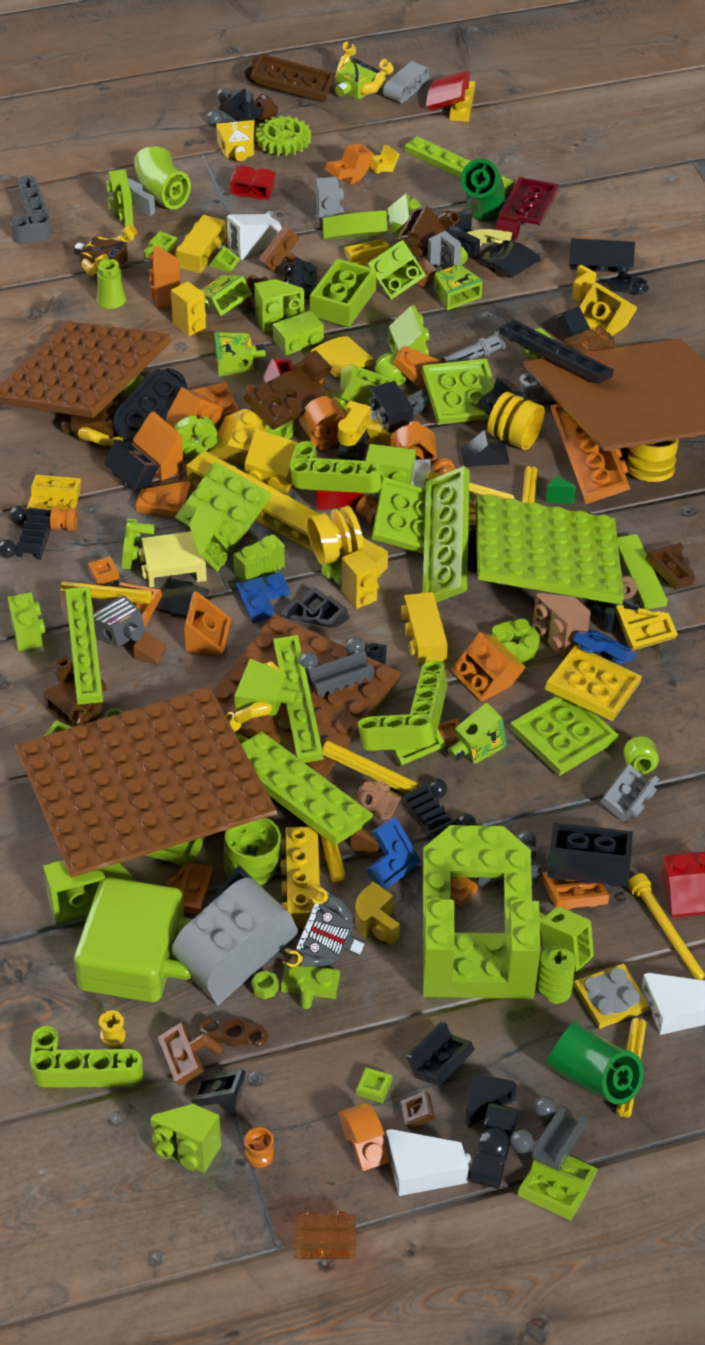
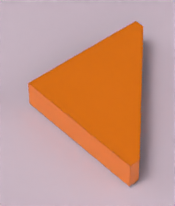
(145, 609)

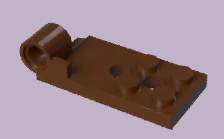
(278, 72)
(300, 383)

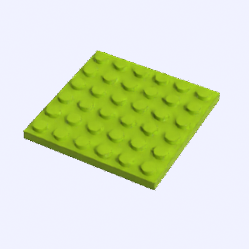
(548, 549)

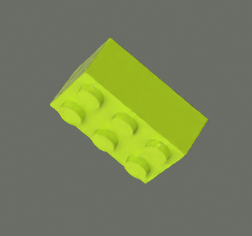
(343, 292)

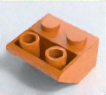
(163, 276)
(487, 667)

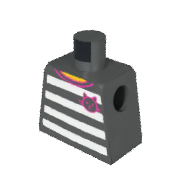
(118, 622)

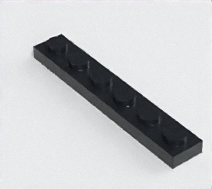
(556, 351)

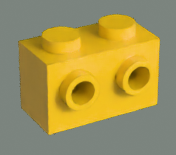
(188, 308)
(359, 578)

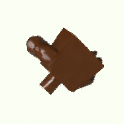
(423, 225)
(62, 698)

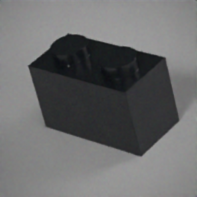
(390, 406)
(131, 465)

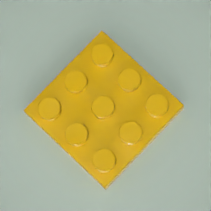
(593, 683)

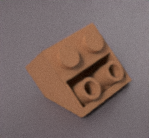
(559, 619)

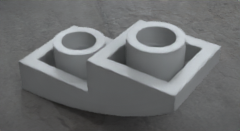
(141, 200)

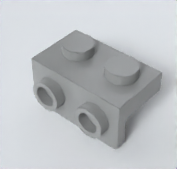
(444, 250)
(628, 793)

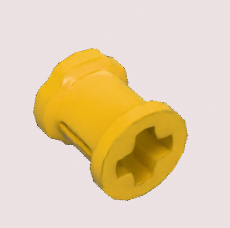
(112, 1028)

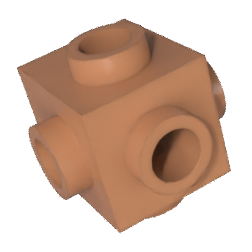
(378, 799)

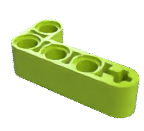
(332, 474)
(120, 1066)

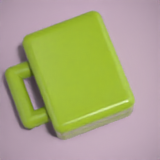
(131, 940)

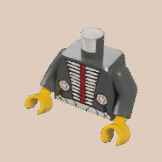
(326, 933)

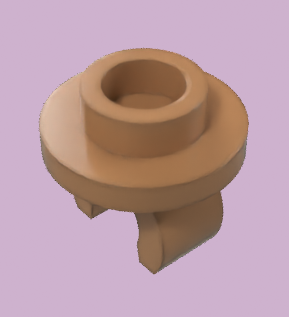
(629, 587)

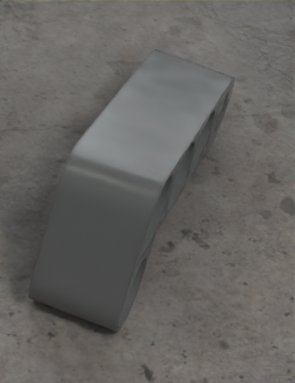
(35, 222)

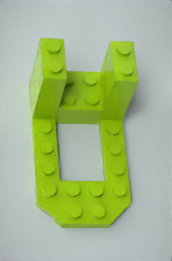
(479, 962)

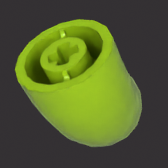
(161, 177)

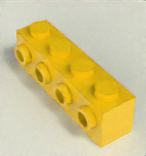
(301, 872)

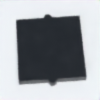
(178, 597)

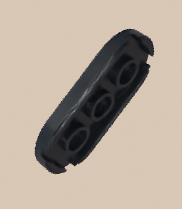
(152, 394)

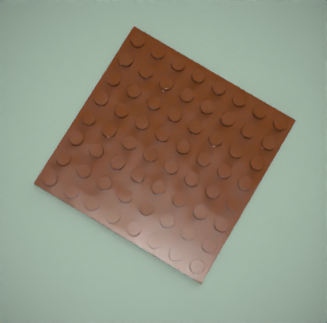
(649, 399)
(143, 781)

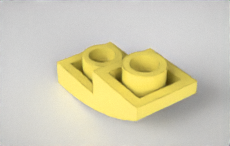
(488, 235)

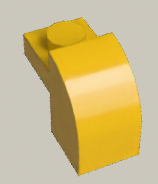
(373, 913)

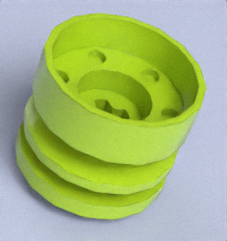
(254, 848)

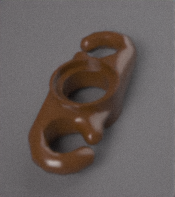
(244, 1037)

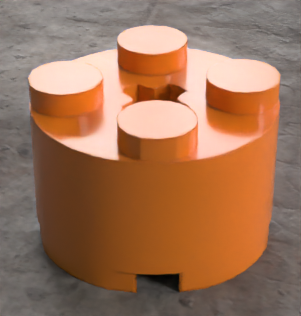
(322, 421)
(418, 438)

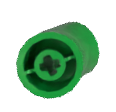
(483, 189)
(597, 1065)

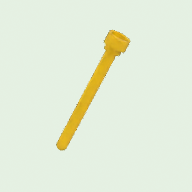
(640, 886)

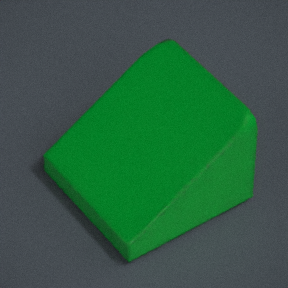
(560, 491)

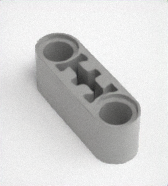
(406, 82)

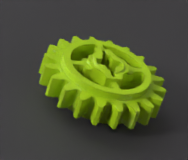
(283, 135)

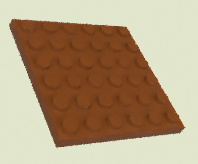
(81, 368)
(335, 713)

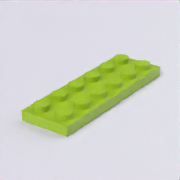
(446, 534)
(305, 790)

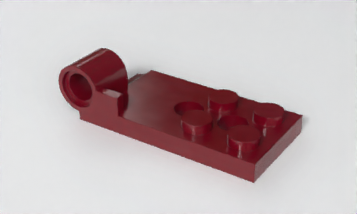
(526, 203)

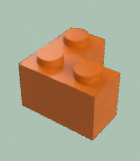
(193, 404)

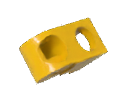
(354, 425)

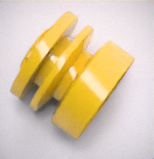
(516, 420)
(653, 461)
(333, 535)

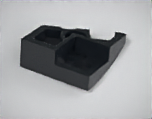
(317, 610)

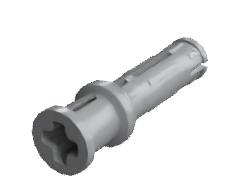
(482, 348)

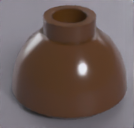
(268, 107)

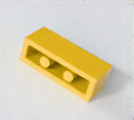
(201, 243)
(424, 627)

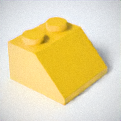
(606, 309)
(237, 434)
(270, 460)

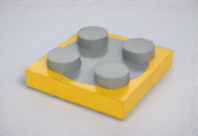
(611, 996)

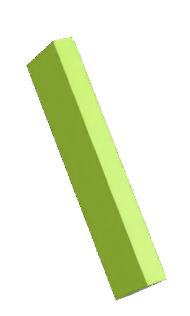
(648, 586)

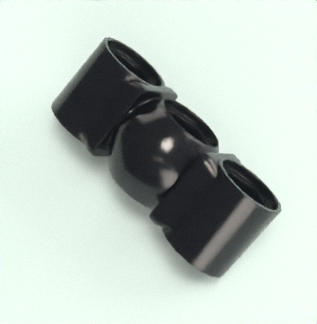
(493, 1145)

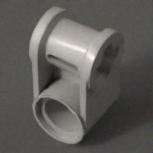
(534, 389)

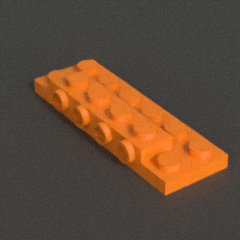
(596, 471)

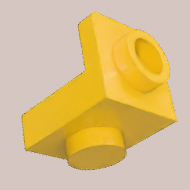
(385, 161)
(584, 280)

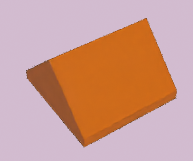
(205, 627)

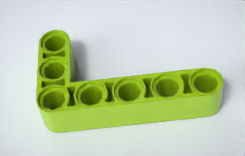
(413, 729)

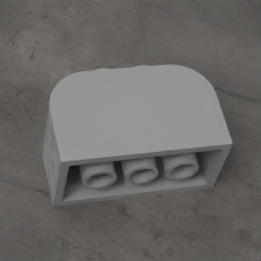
(233, 938)

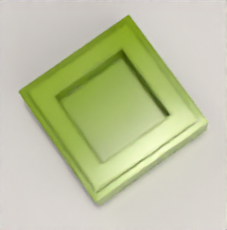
(374, 1085)

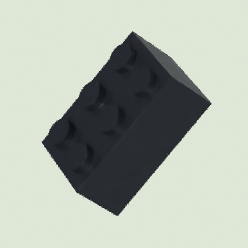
(590, 854)

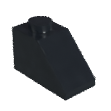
(566, 324)

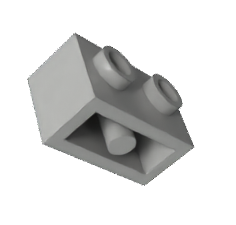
(328, 198)

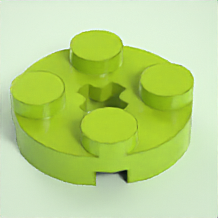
(205, 435)
(521, 631)

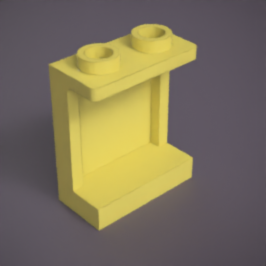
(171, 556)

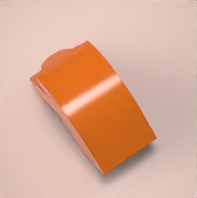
(353, 165)
(365, 1132)

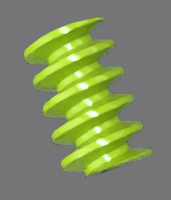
(556, 974)

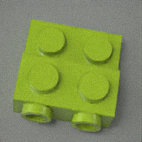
(120, 196)

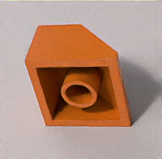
(161, 444)

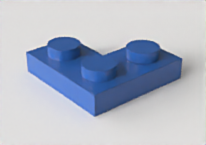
(257, 593)
(596, 641)
(398, 854)

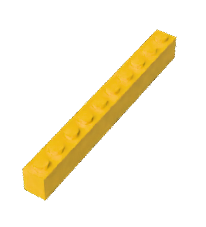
(281, 511)

